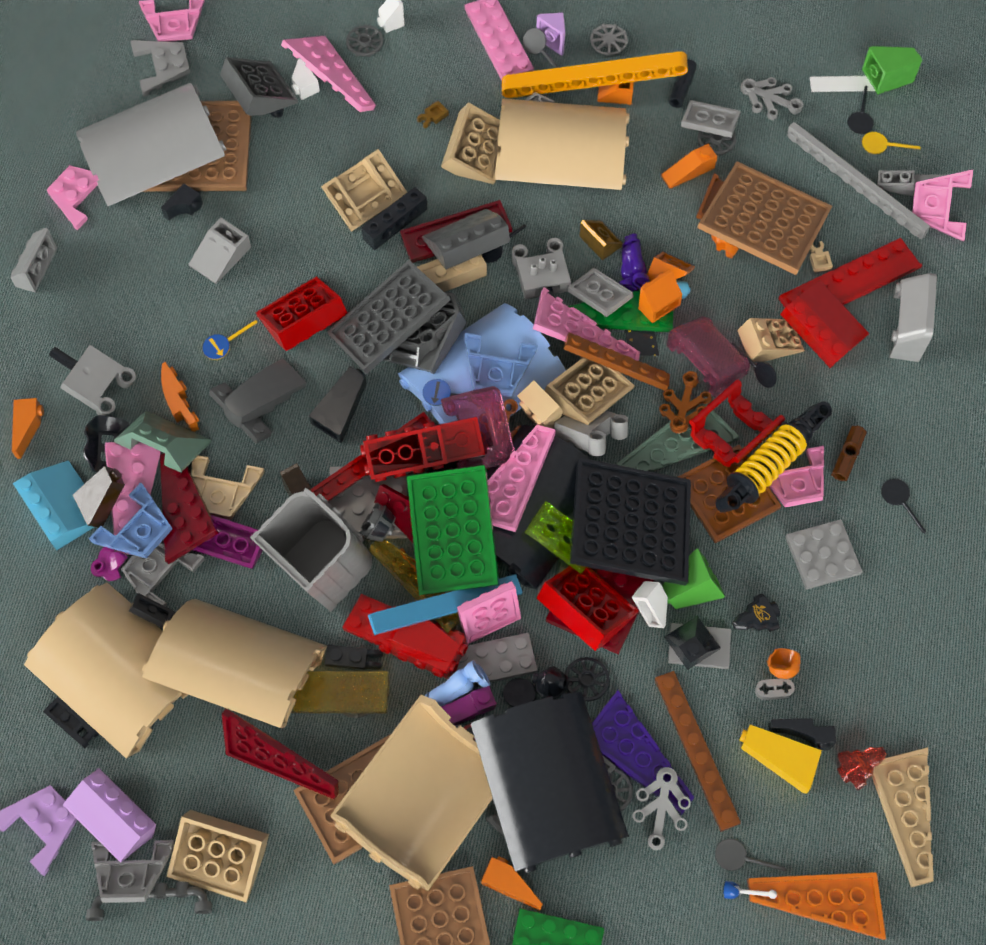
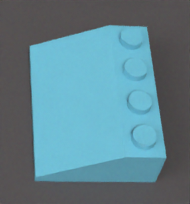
(52, 503)

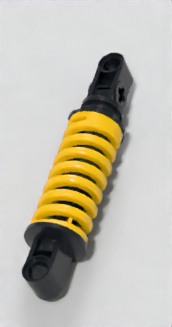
(772, 458)

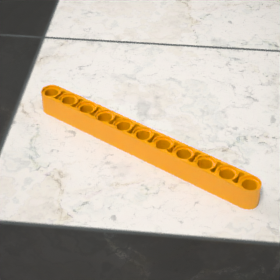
(595, 74)

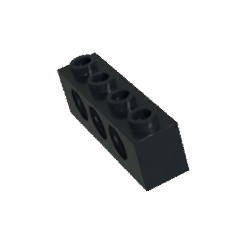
(394, 218)

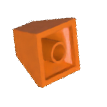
(664, 262)

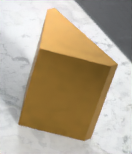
(599, 238)

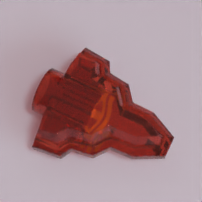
(859, 765)

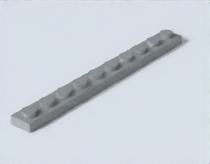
(858, 181)

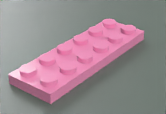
(498, 37)

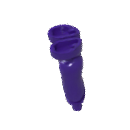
(633, 265)

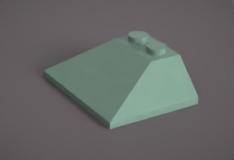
(177, 443)

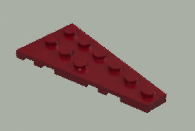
(260, 750)

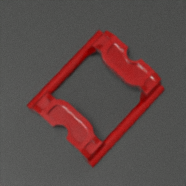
(742, 409)

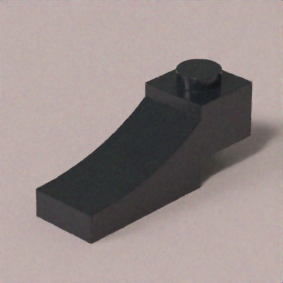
(819, 736)

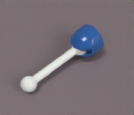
(732, 891)

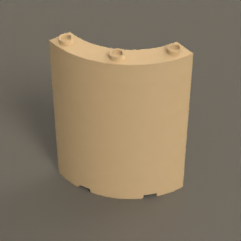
(562, 144)
(233, 661)
(96, 664)
(417, 795)

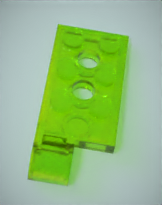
(553, 540)

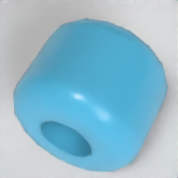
(684, 287)

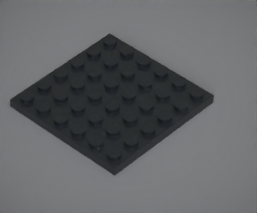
(631, 522)

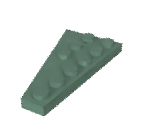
(669, 447)

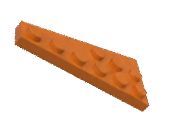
(834, 899)

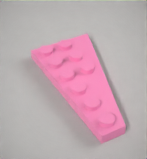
(135, 467)

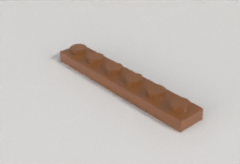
(617, 361)

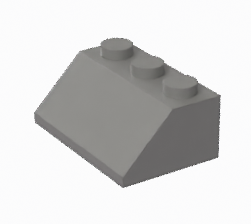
(34, 261)

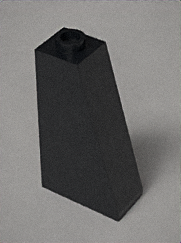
(339, 405)

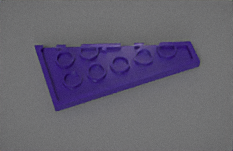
(632, 748)

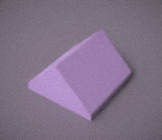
(554, 30)

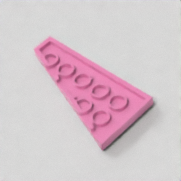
(330, 67)
(558, 320)
(514, 481)

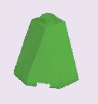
(701, 584)

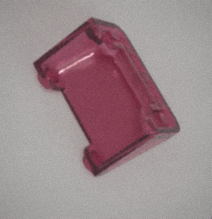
(709, 353)
(492, 420)

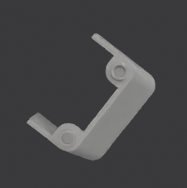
(915, 316)

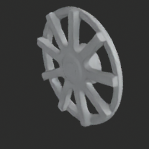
(609, 39)

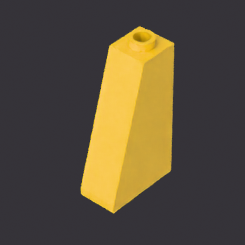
(783, 756)

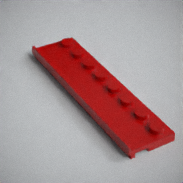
(863, 273)

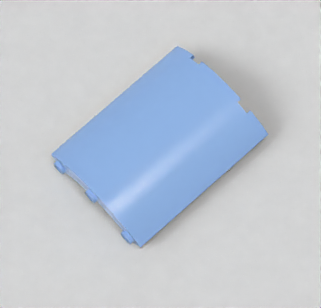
(501, 337)

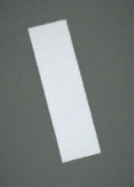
(840, 83)

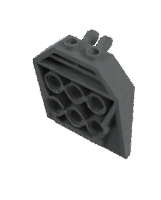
(433, 340)

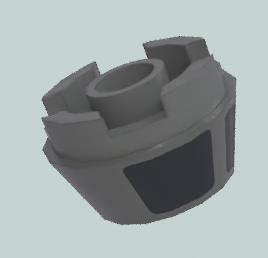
(378, 523)

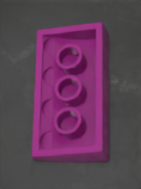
(232, 543)

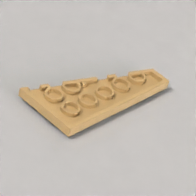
(906, 803)

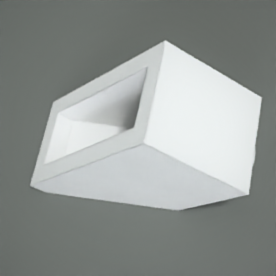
(391, 15)
(304, 81)
(652, 603)

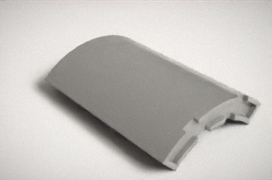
(150, 143)

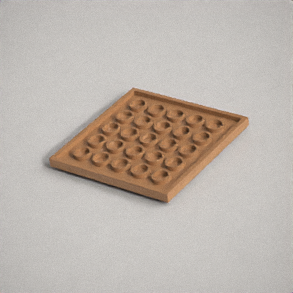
(228, 172)
(765, 217)

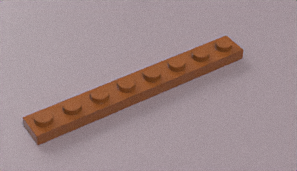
(697, 751)

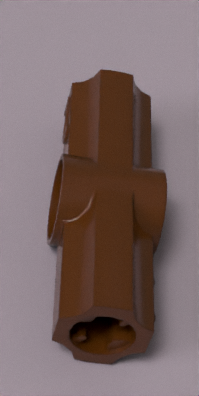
(845, 461)

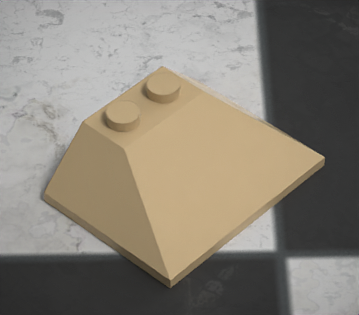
(364, 190)

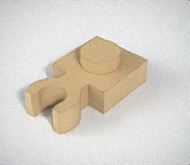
(820, 260)

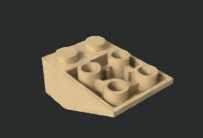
(769, 339)
(539, 406)

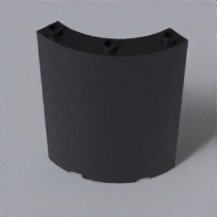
(557, 487)
(548, 780)

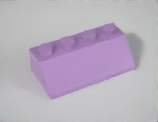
(110, 815)

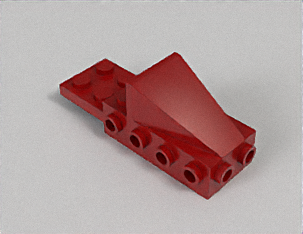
(421, 448)
(422, 643)

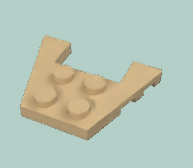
(223, 496)

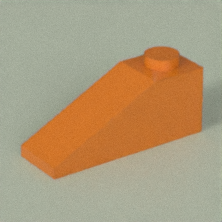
(692, 165)
(26, 421)
(505, 880)

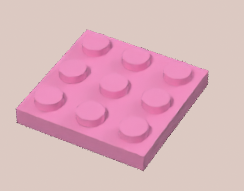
(489, 612)

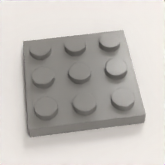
(823, 554)

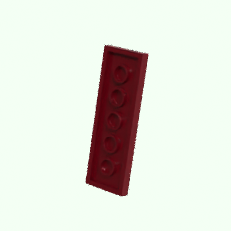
(417, 247)

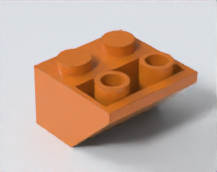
(616, 93)
(660, 296)

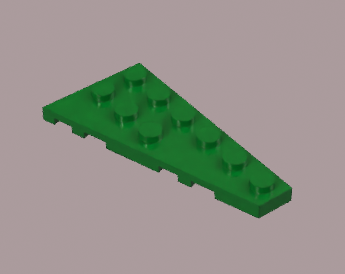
(627, 317)

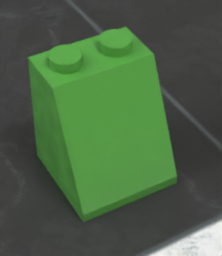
(891, 67)

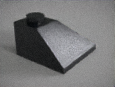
(692, 642)

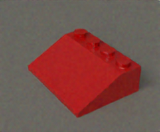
(302, 313)
(824, 323)
(586, 605)

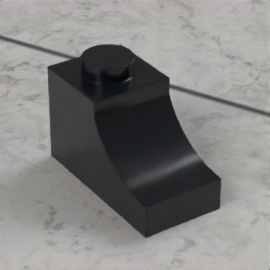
(183, 201)

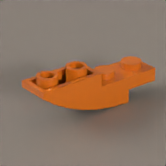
(176, 397)

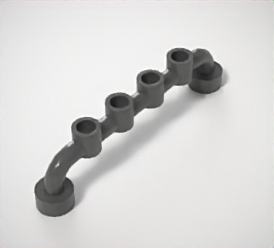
(161, 892)

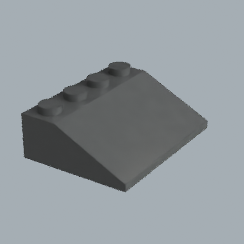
(256, 86)
(468, 238)

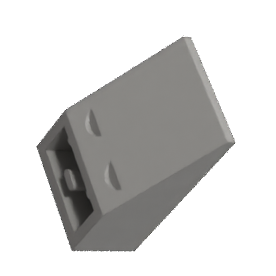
(220, 250)

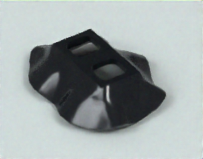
(94, 430)

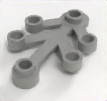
(753, 88)
(662, 805)

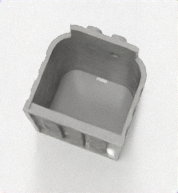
(311, 547)

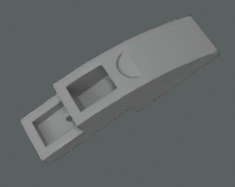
(902, 181)

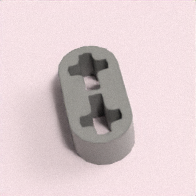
(774, 684)

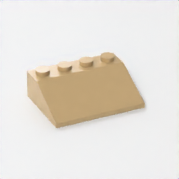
(473, 145)
(588, 390)
(217, 855)

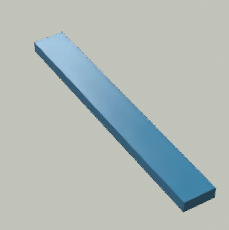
(430, 607)

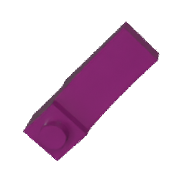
(470, 706)

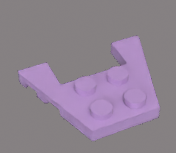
(47, 818)

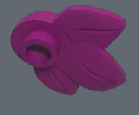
(110, 562)

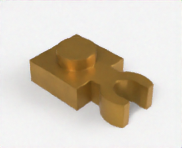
(435, 113)

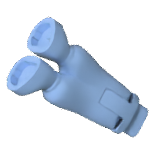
(459, 684)

